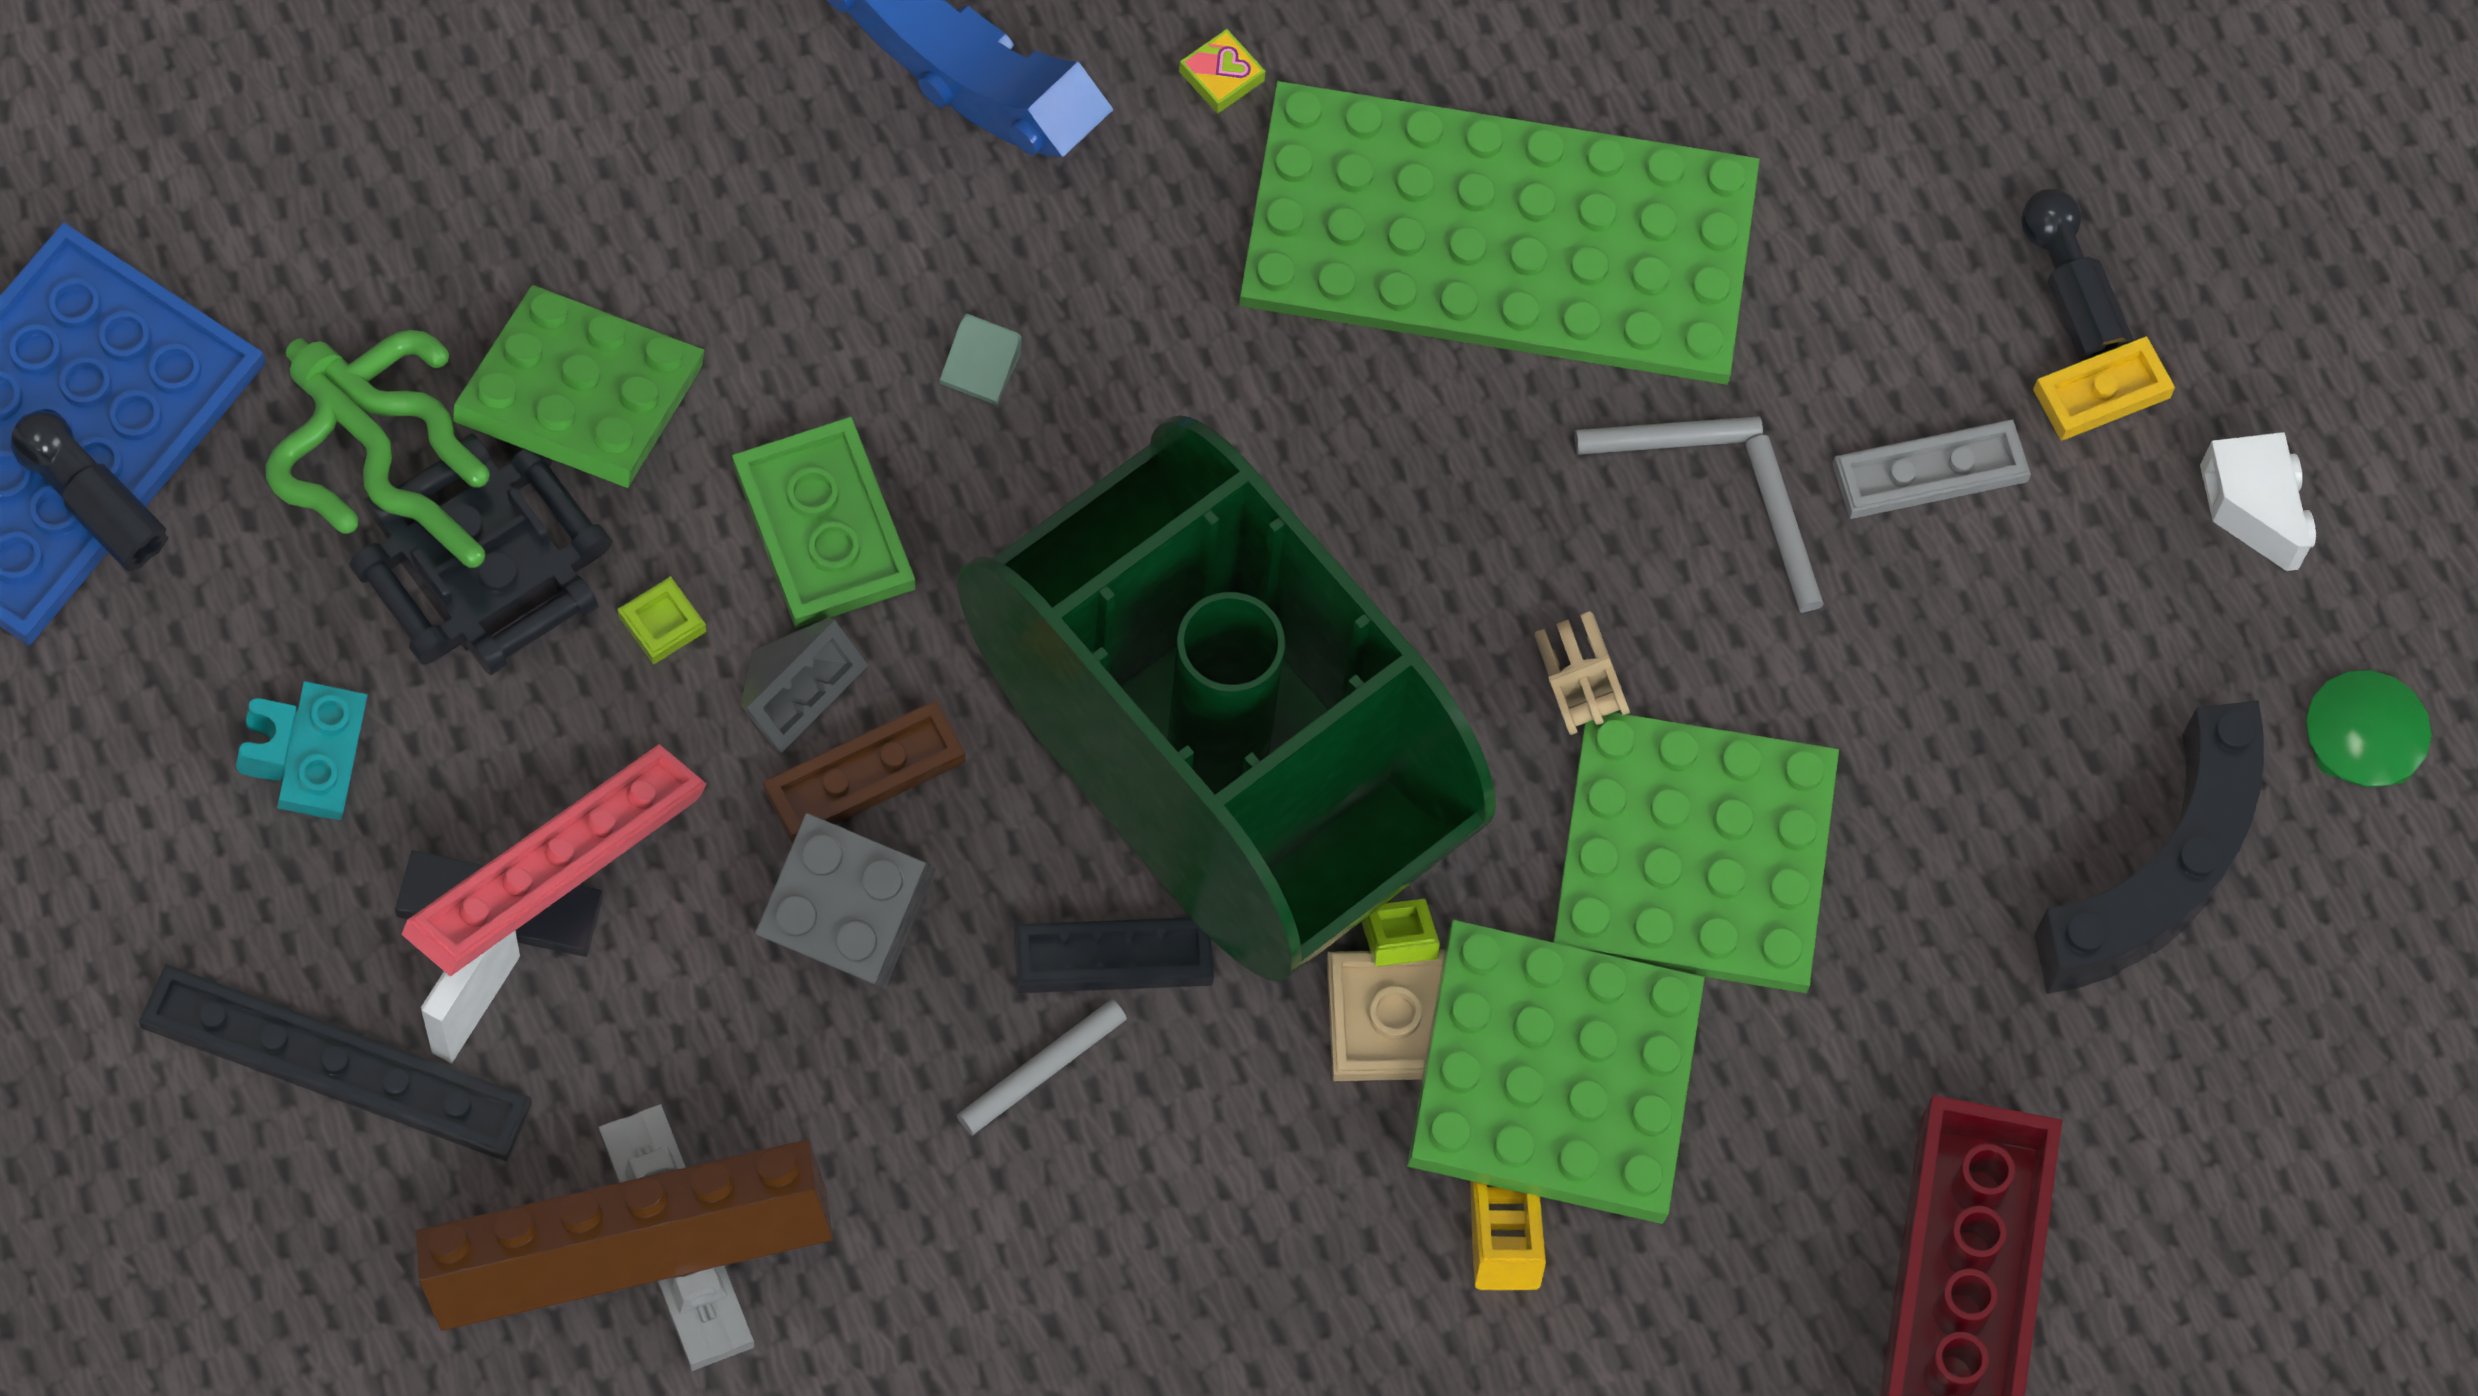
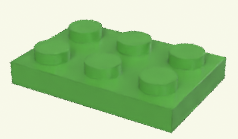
(823, 522)

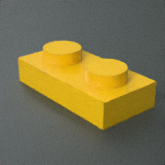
(2104, 388)

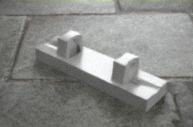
(700, 1302)

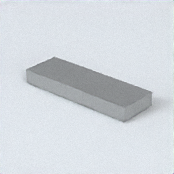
(1931, 469)

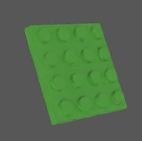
(1697, 850)
(1556, 1072)

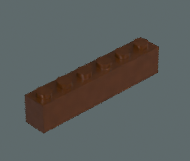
(623, 1235)

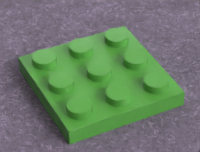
(579, 386)

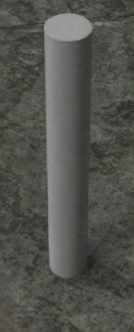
(1667, 435)
(1784, 523)
(1041, 1067)

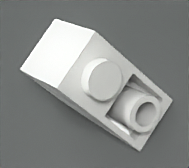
(2256, 496)

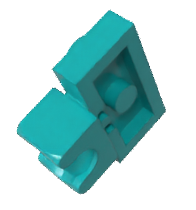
(306, 747)

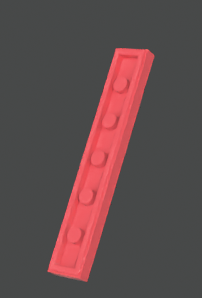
(553, 860)

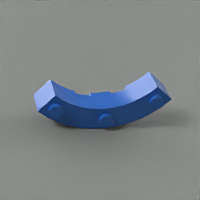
(969, 64)

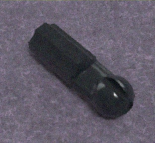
(2078, 281)
(89, 489)

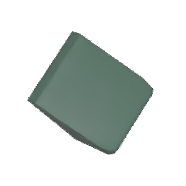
(981, 359)

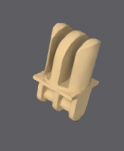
(1583, 678)

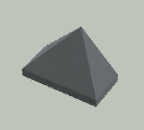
(798, 679)

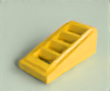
(1506, 1261)

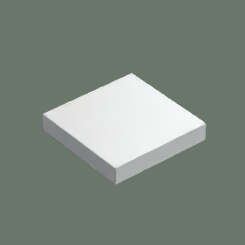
(462, 999)

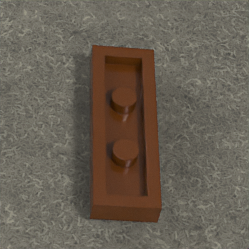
(866, 769)

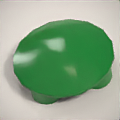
(2368, 729)

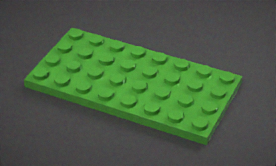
(1501, 232)

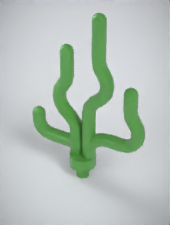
(340, 395)

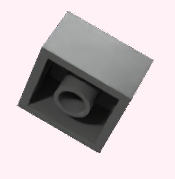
(845, 900)

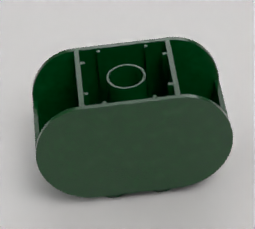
(1229, 699)

